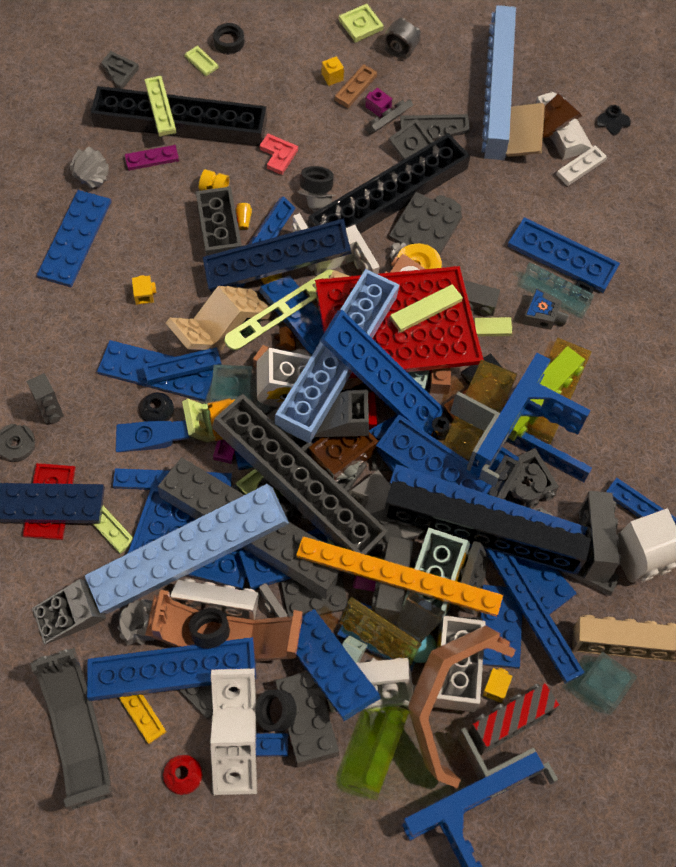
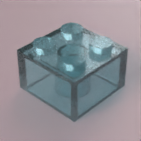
(231, 382)
(606, 683)

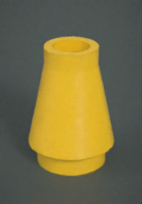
(243, 215)

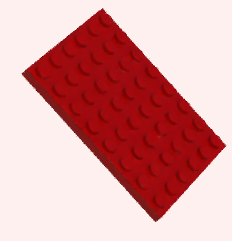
(435, 343)

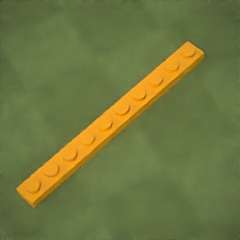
(400, 576)

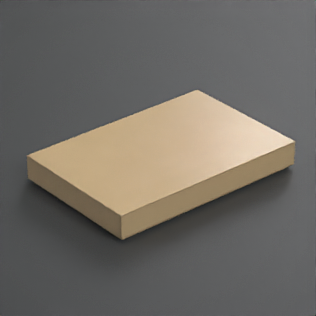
(526, 130)

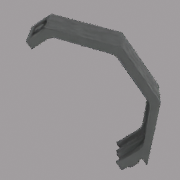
(75, 728)

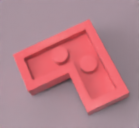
(282, 153)

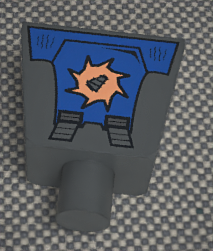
(544, 311)

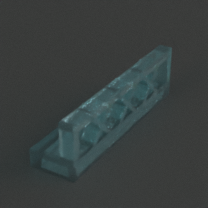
(570, 300)

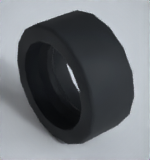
(228, 48)
(316, 179)
(206, 616)
(289, 710)

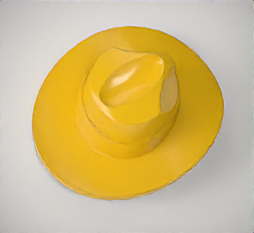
(423, 255)

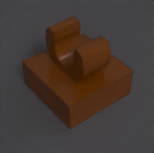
(286, 338)

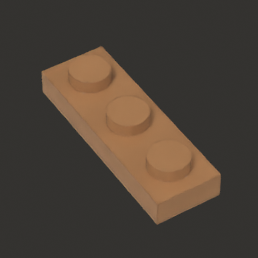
(355, 86)

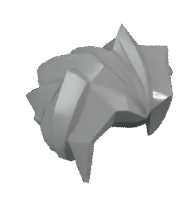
(89, 167)
(134, 622)

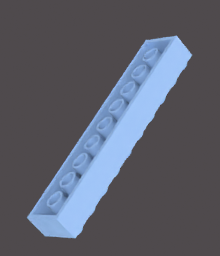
(499, 83)
(324, 373)
(186, 549)

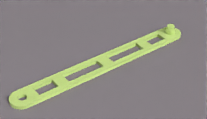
(235, 340)

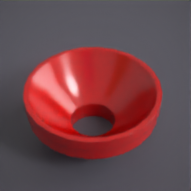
(185, 785)

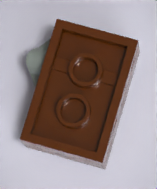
(343, 454)

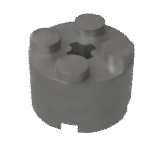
(401, 38)

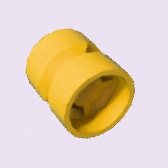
(210, 180)

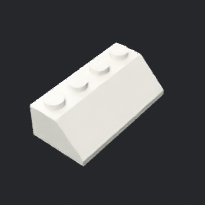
(568, 140)
(226, 598)
(390, 679)

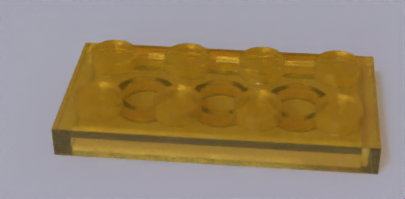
(378, 632)

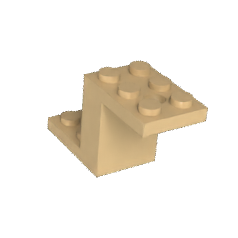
(219, 315)

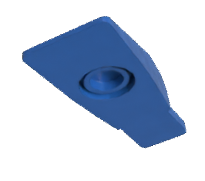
(149, 435)

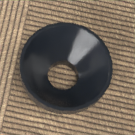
(162, 413)

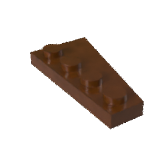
(558, 114)

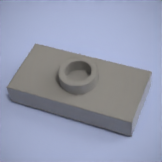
(272, 603)

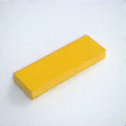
(143, 717)

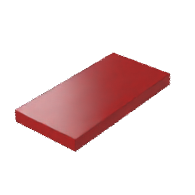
(49, 475)

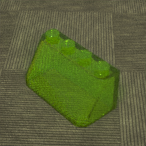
(373, 749)

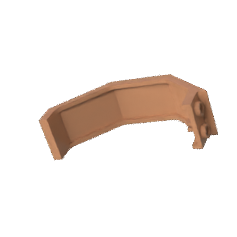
(272, 636)
(430, 684)

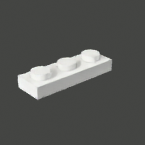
(581, 165)

